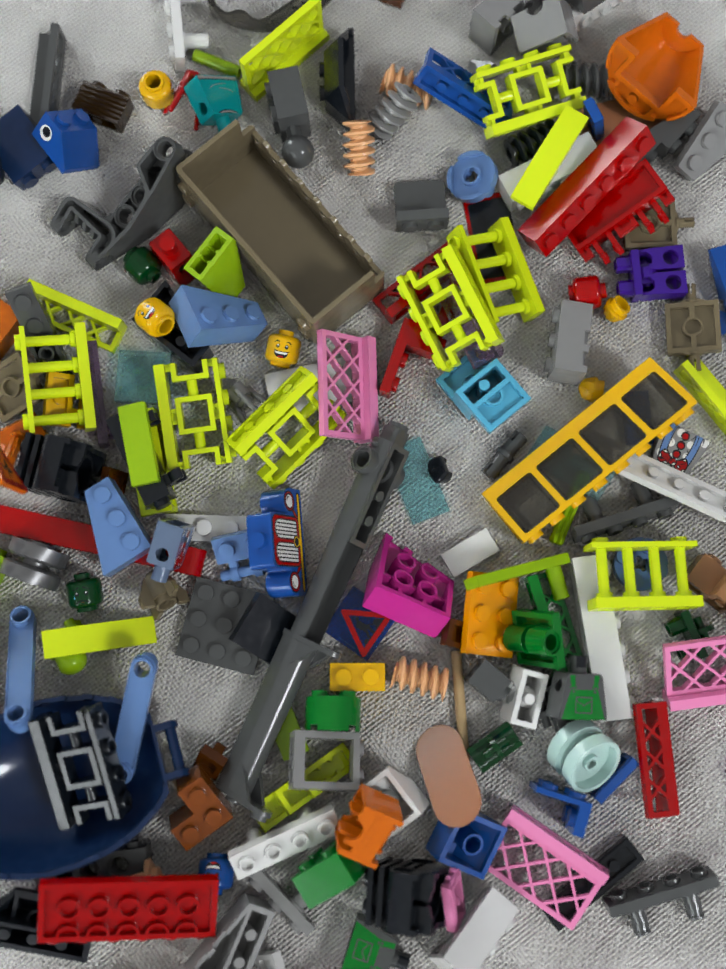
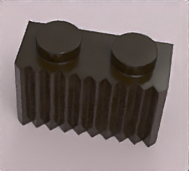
(104, 106)

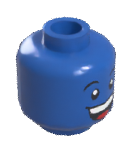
(218, 864)

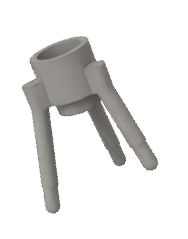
(242, 397)

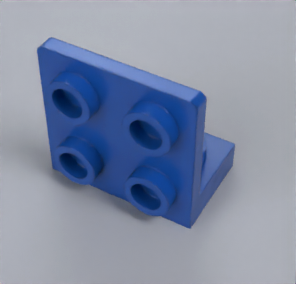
(573, 815)

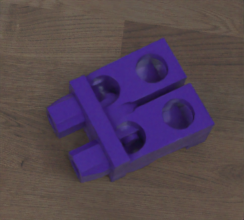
(652, 274)

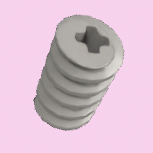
(395, 110)

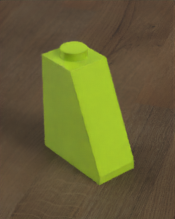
(218, 264)

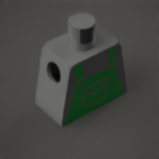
(577, 693)
(373, 948)

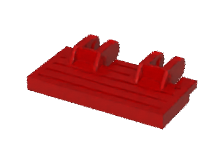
(616, 211)

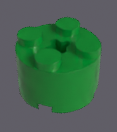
(333, 712)

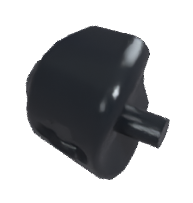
(438, 470)

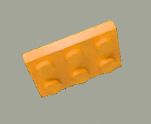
(487, 616)

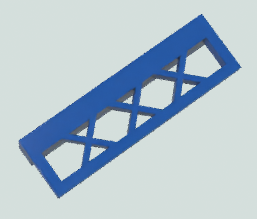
(455, 92)

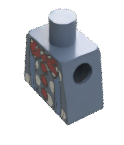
(173, 537)

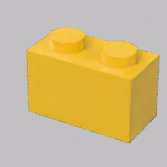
(357, 676)

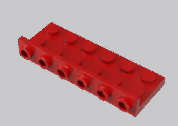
(127, 908)

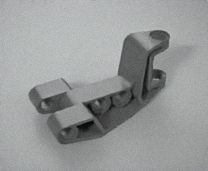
(151, 201)

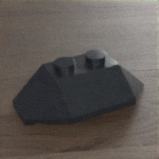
(339, 78)
(20, 925)

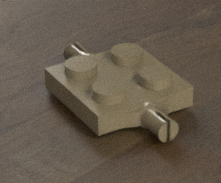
(664, 233)
(693, 327)
(13, 389)

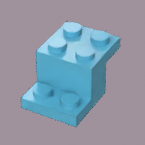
(484, 393)

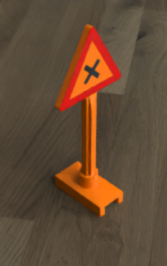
(10, 442)

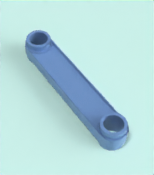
(20, 669)
(135, 712)

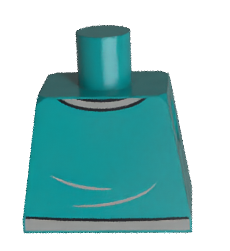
(215, 99)

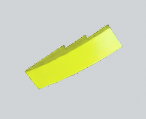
(549, 157)
(98, 637)
(326, 769)

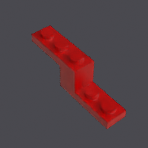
(407, 341)

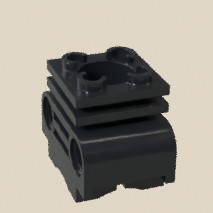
(58, 466)
(405, 896)

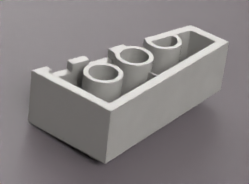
(492, 21)

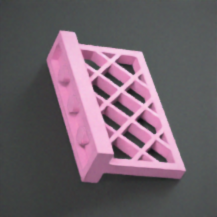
(363, 386)
(690, 694)
(562, 851)

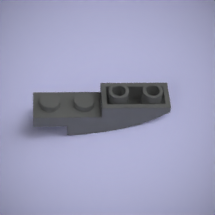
(669, 135)
(36, 322)

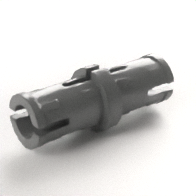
(504, 455)

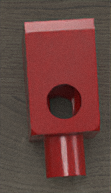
(172, 255)

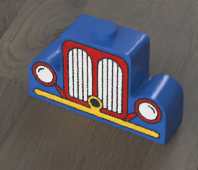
(278, 543)

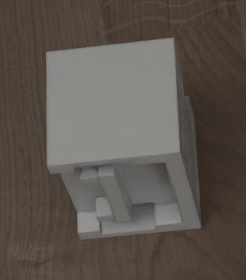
(546, 28)

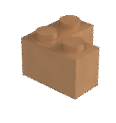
(708, 579)

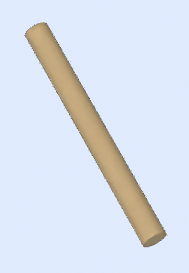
(459, 698)

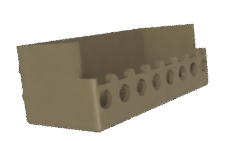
(280, 229)

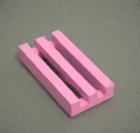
(453, 900)

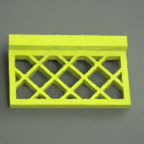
(301, 36)

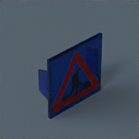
(357, 626)

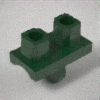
(684, 624)
(494, 746)

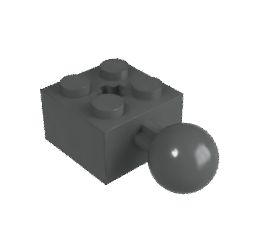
(290, 115)

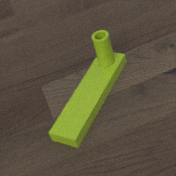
(550, 564)

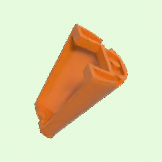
(656, 70)

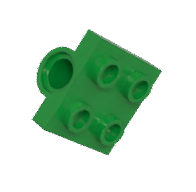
(536, 638)

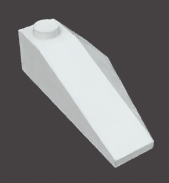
(398, 786)

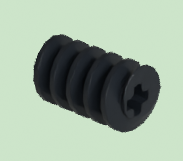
(526, 142)

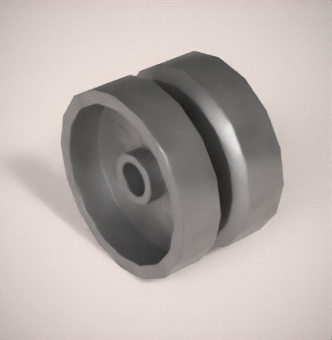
(34, 563)

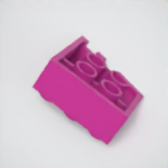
(408, 590)

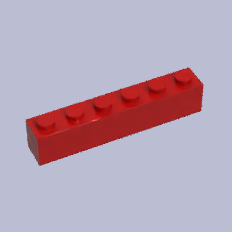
(587, 186)

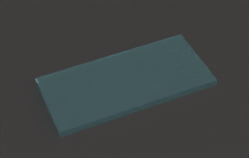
(419, 492)

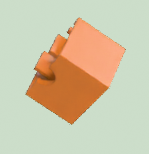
(369, 825)

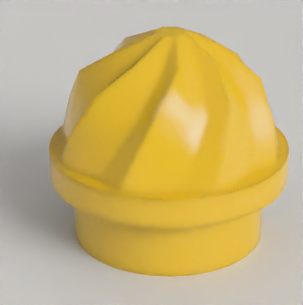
(616, 309)
(591, 388)

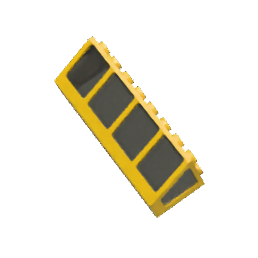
(589, 450)

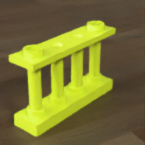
(513, 264)
(78, 365)
(631, 598)

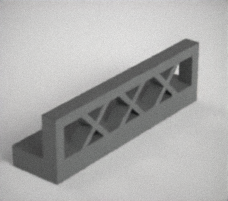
(48, 72)

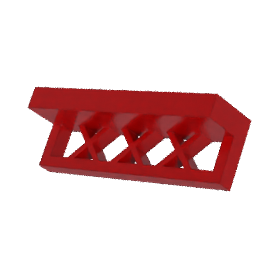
(401, 306)
(660, 760)

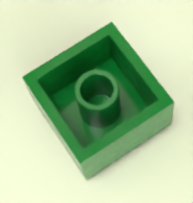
(326, 875)

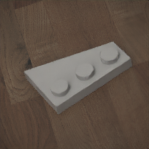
(705, 144)

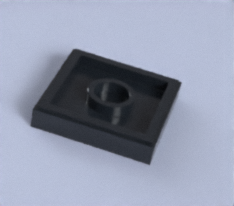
(262, 627)

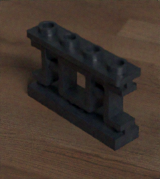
(61, 772)

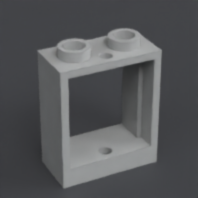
(297, 761)

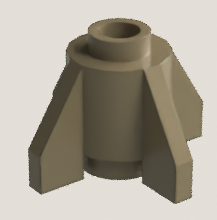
(161, 596)

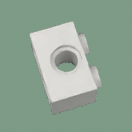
(525, 697)

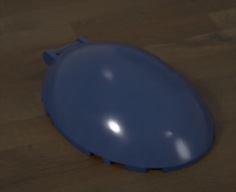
(29, 829)

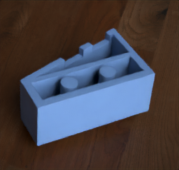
(215, 318)
(116, 527)

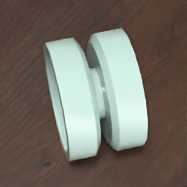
(583, 755)

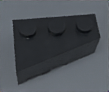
(174, 341)

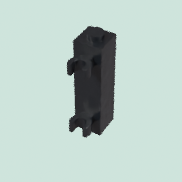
(157, 494)

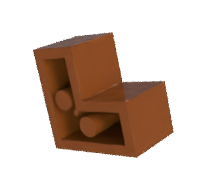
(203, 809)

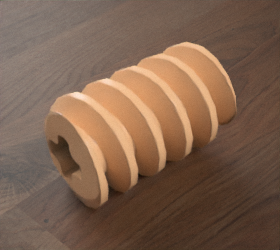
(391, 77)
(359, 147)
(420, 678)

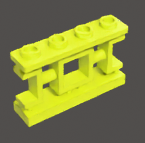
(533, 110)
(467, 298)
(171, 417)
(271, 417)

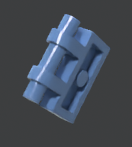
(230, 549)

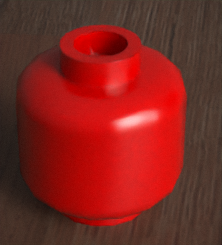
(587, 290)

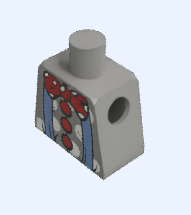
(679, 449)

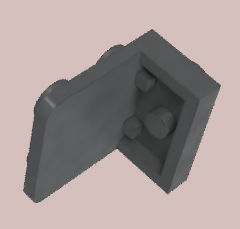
(420, 206)

